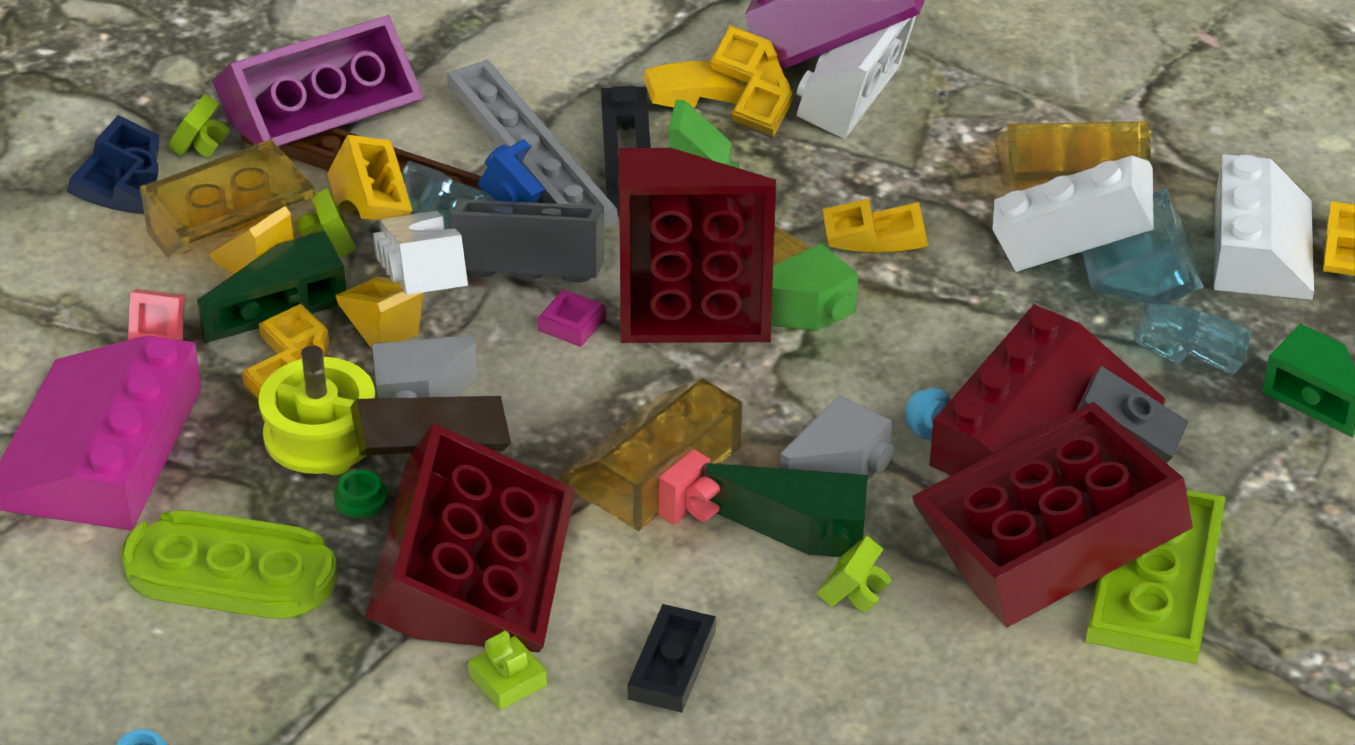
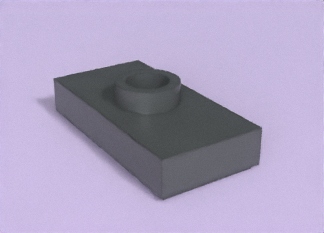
(1137, 412)

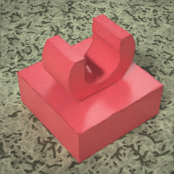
(156, 314)
(687, 490)

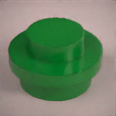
(360, 494)

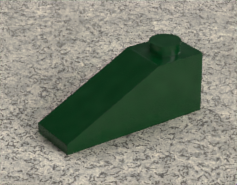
(286, 275)
(799, 508)

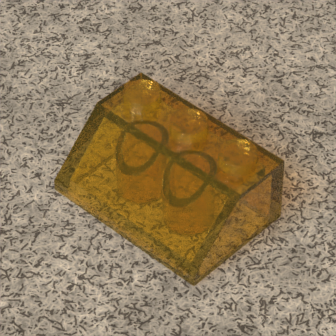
(1042, 151)
(222, 197)
(626, 465)

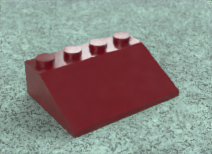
(694, 249)
(1023, 387)
(1055, 512)
(471, 546)

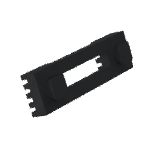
(622, 106)

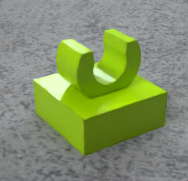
(198, 128)
(328, 219)
(853, 574)
(506, 670)

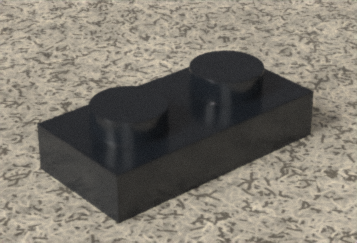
(671, 658)

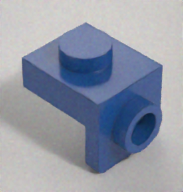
(506, 176)

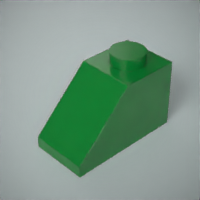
(1314, 378)

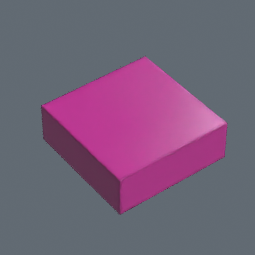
(572, 317)

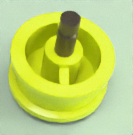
(310, 413)

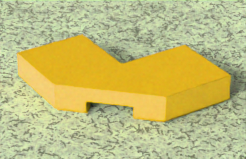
(756, 63)
(287, 336)

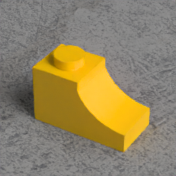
(368, 179)

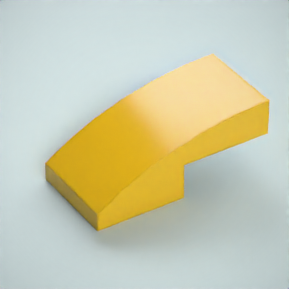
(689, 82)
(889, 230)
(1340, 239)

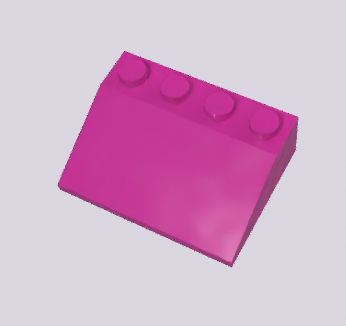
(101, 432)

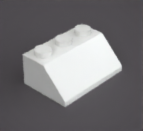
(851, 78)
(1075, 212)
(1262, 230)

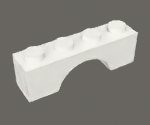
(420, 252)

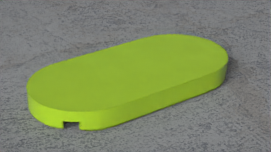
(229, 564)

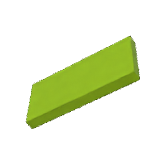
(1163, 596)

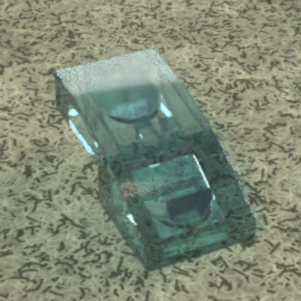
(435, 191)
(1181, 331)

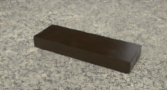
(400, 423)

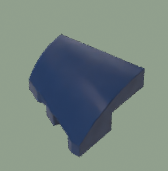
(118, 167)

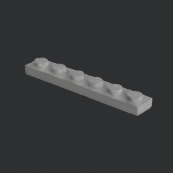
(510, 120)

